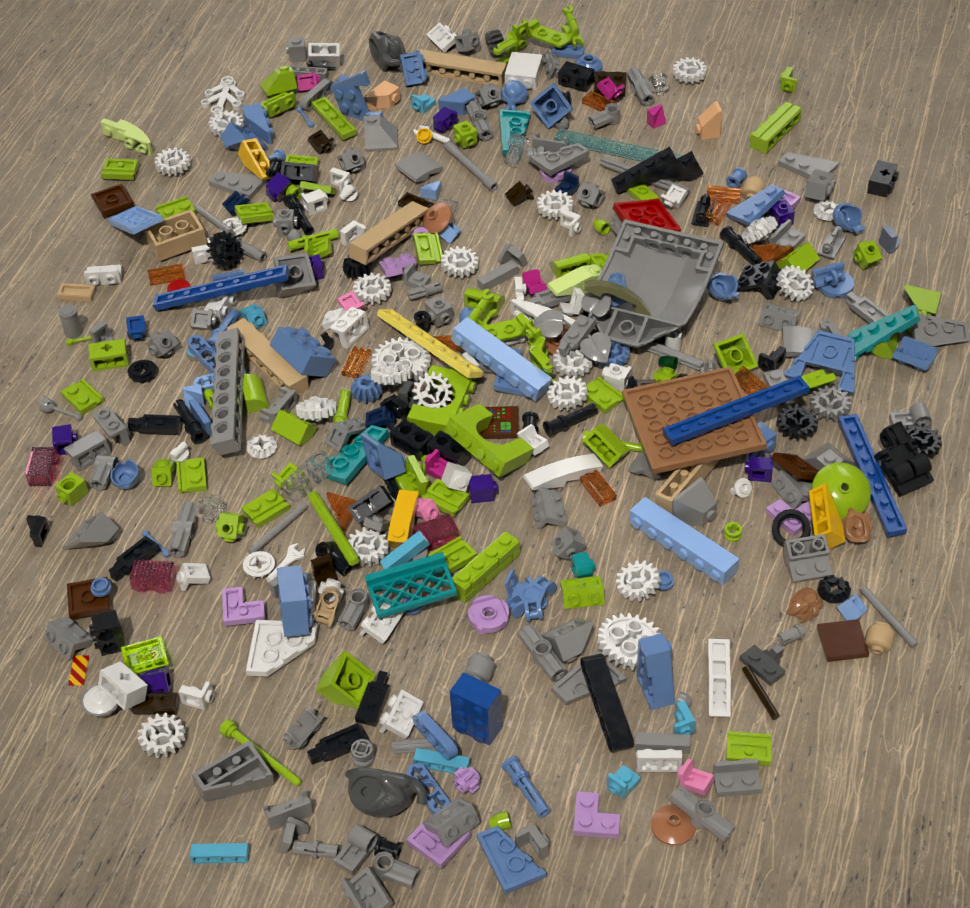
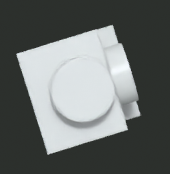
(314, 201)
(617, 375)

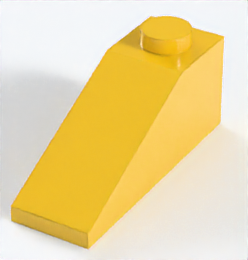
(254, 157)
(825, 516)
(402, 518)

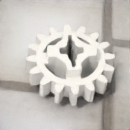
(689, 70)
(219, 122)
(172, 161)
(554, 204)
(759, 229)
(459, 261)
(795, 283)
(372, 288)
(573, 364)
(391, 373)
(429, 383)
(567, 393)
(316, 408)
(369, 546)
(638, 580)
(161, 735)

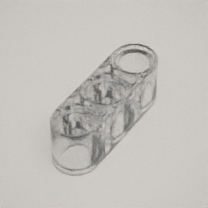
(307, 476)

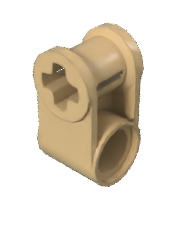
(325, 610)

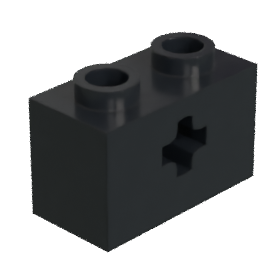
(576, 76)
(883, 178)

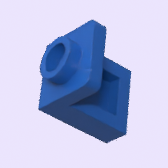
(136, 328)

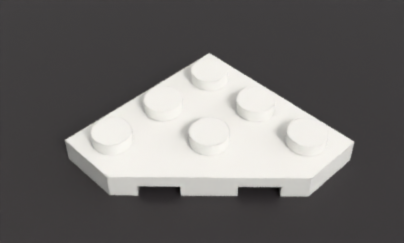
(272, 650)

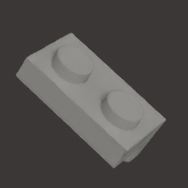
(112, 425)
(791, 488)
(548, 508)
(66, 637)
(366, 890)

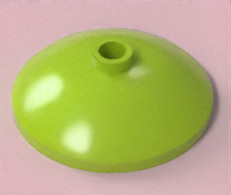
(857, 485)

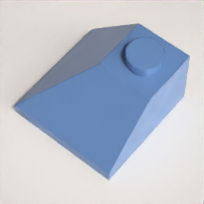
(551, 105)
(235, 134)
(382, 458)

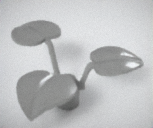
(596, 345)

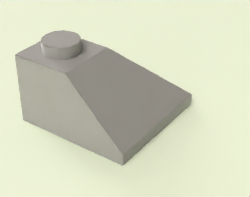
(379, 134)
(300, 275)
(826, 455)
(695, 504)
(92, 533)
(569, 638)

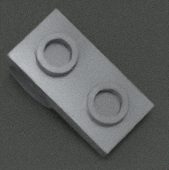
(917, 414)
(359, 846)

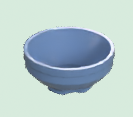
(590, 61)

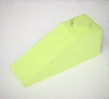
(564, 285)

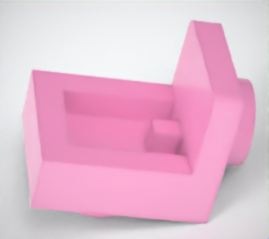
(350, 300)
(427, 509)
(694, 779)

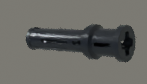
(306, 226)
(736, 242)
(563, 422)
(192, 425)

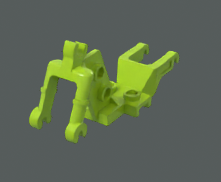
(518, 36)
(512, 329)

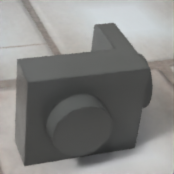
(405, 393)

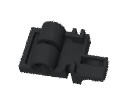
(902, 460)

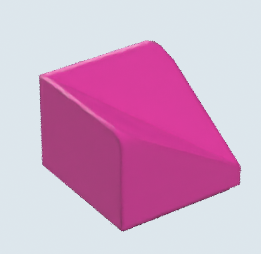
(656, 116)

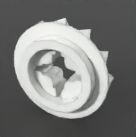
(819, 210)
(236, 223)
(255, 450)
(250, 564)

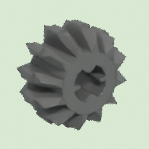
(492, 39)

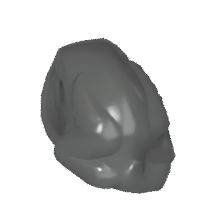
(386, 49)
(382, 792)

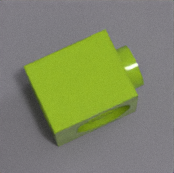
(71, 489)

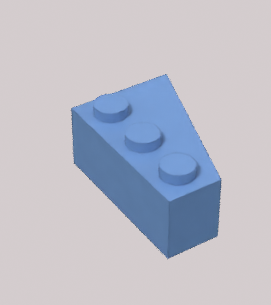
(655, 671)

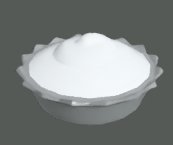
(97, 702)

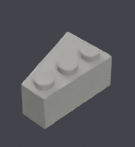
(233, 774)

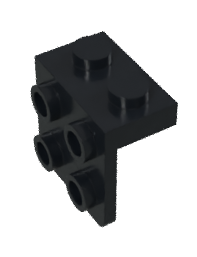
(762, 276)

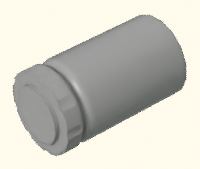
(70, 321)

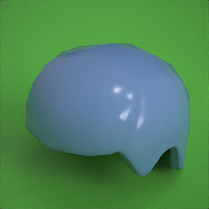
(125, 475)

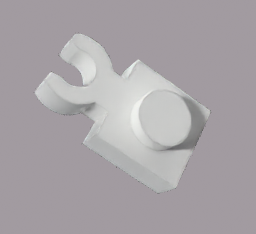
(520, 288)

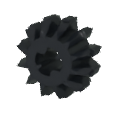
(355, 269)

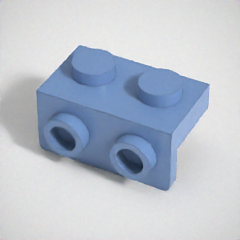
(413, 68)
(915, 353)

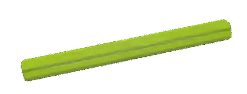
(333, 528)

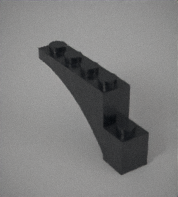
(657, 167)

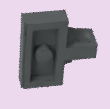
(765, 663)

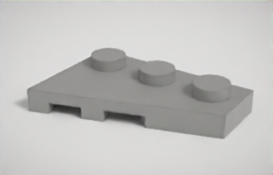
(557, 161)
(806, 165)
(243, 183)
(940, 331)
(574, 687)

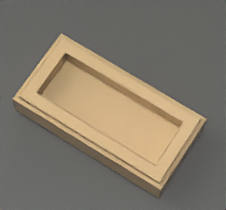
(76, 292)

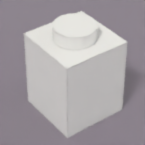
(456, 476)

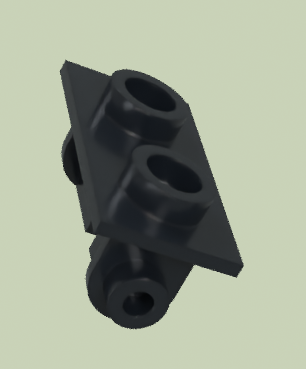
(702, 206)

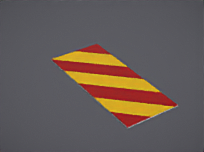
(78, 670)

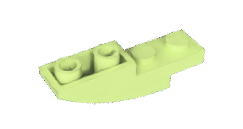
(131, 135)

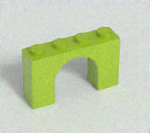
(437, 418)
(499, 458)

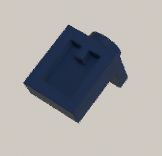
(569, 184)
(235, 199)
(380, 417)

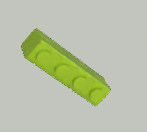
(775, 127)
(486, 566)

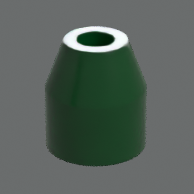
(668, 361)

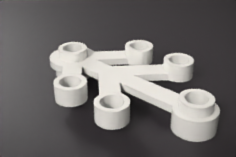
(227, 83)

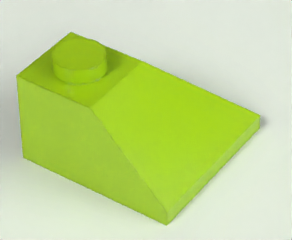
(279, 81)
(924, 298)
(735, 353)
(345, 681)

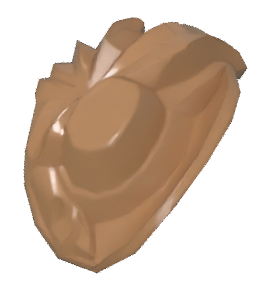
(857, 526)
(805, 604)

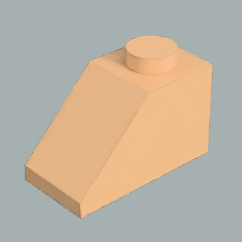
(382, 96)
(709, 122)

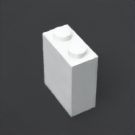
(524, 68)

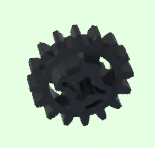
(224, 250)
(797, 422)
(927, 439)

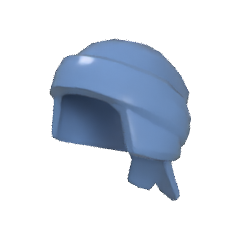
(514, 93)
(848, 217)
(723, 286)

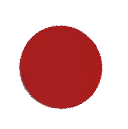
(178, 284)

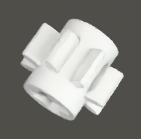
(331, 582)

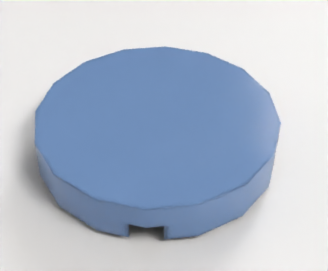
(841, 289)

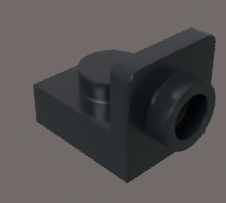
(773, 361)
(397, 406)
(38, 529)

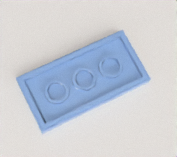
(135, 220)

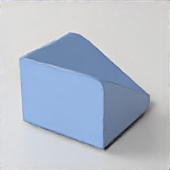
(431, 190)
(450, 232)
(193, 392)
(852, 608)

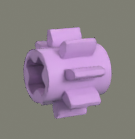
(466, 780)

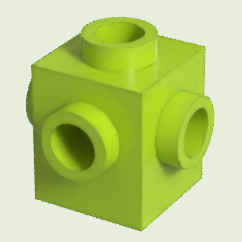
(465, 134)
(867, 254)
(230, 526)

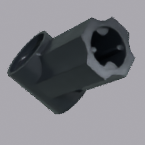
(339, 561)

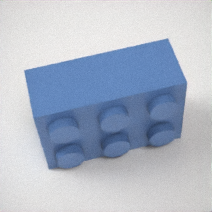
(303, 351)
(294, 601)

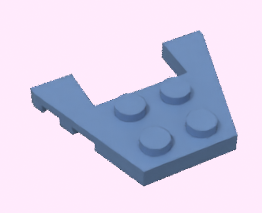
(350, 97)
(829, 353)

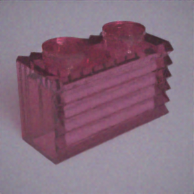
(42, 466)
(438, 531)
(152, 576)

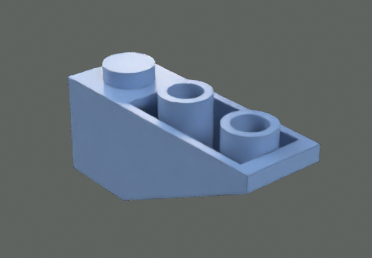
(257, 121)

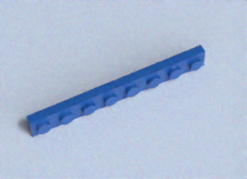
(221, 287)
(735, 410)
(880, 492)

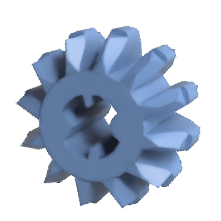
(365, 389)

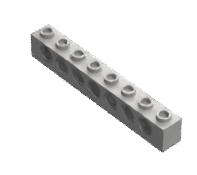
(228, 392)

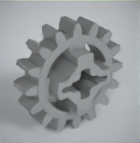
(830, 402)

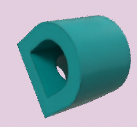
(582, 565)

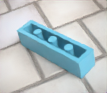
(406, 551)
(435, 761)
(219, 853)

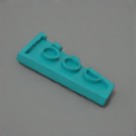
(510, 122)
(883, 329)
(353, 456)

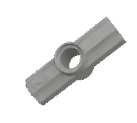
(640, 86)
(479, 120)
(183, 530)
(542, 653)
(702, 813)

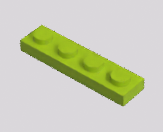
(334, 118)

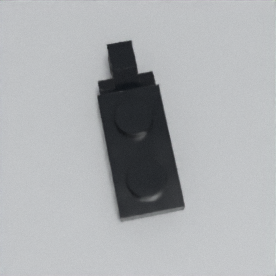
(155, 424)
(141, 551)
(373, 700)
(336, 744)

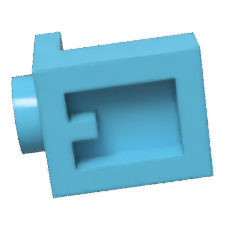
(422, 103)
(254, 314)
(684, 719)
(622, 781)

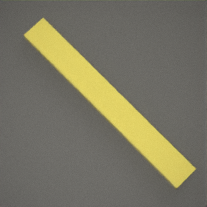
(430, 343)

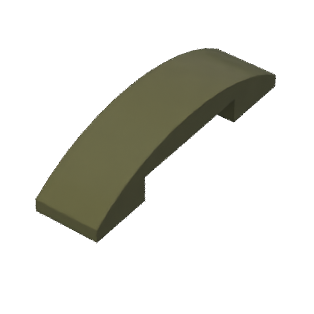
(597, 288)

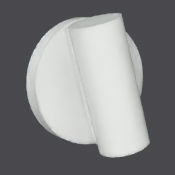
(349, 193)
(180, 453)
(741, 488)

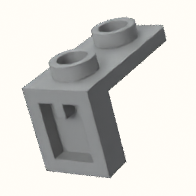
(342, 430)

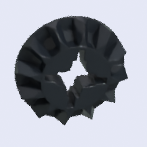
(137, 367)
(836, 596)

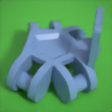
(529, 593)

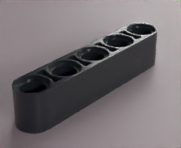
(606, 703)

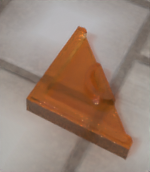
(771, 251)
(339, 505)

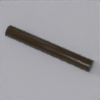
(760, 692)

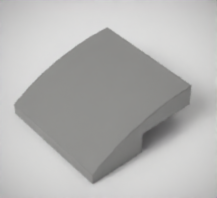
(418, 166)
(796, 338)

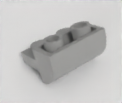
(807, 558)

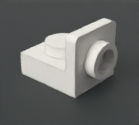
(192, 573)
(197, 698)

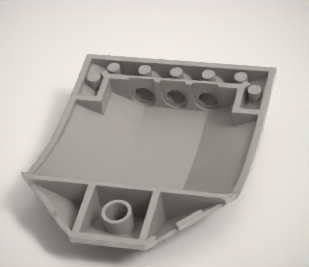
(662, 269)

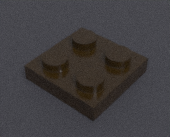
(617, 78)

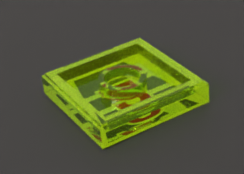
(145, 655)

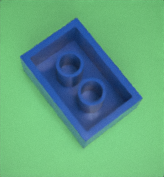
(476, 709)

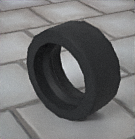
(790, 513)

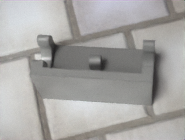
(549, 145)
(284, 402)
(84, 451)
(297, 808)

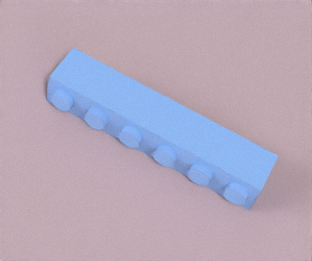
(501, 359)
(684, 541)

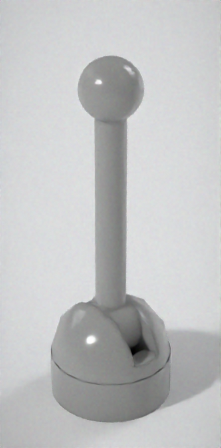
(47, 405)

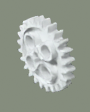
(406, 352)
(620, 638)

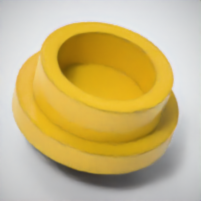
(424, 136)

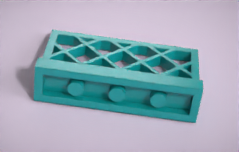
(407, 574)

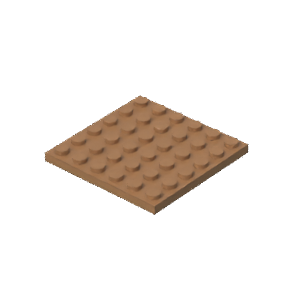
(680, 398)

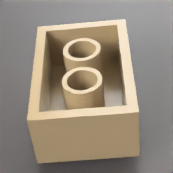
(176, 235)

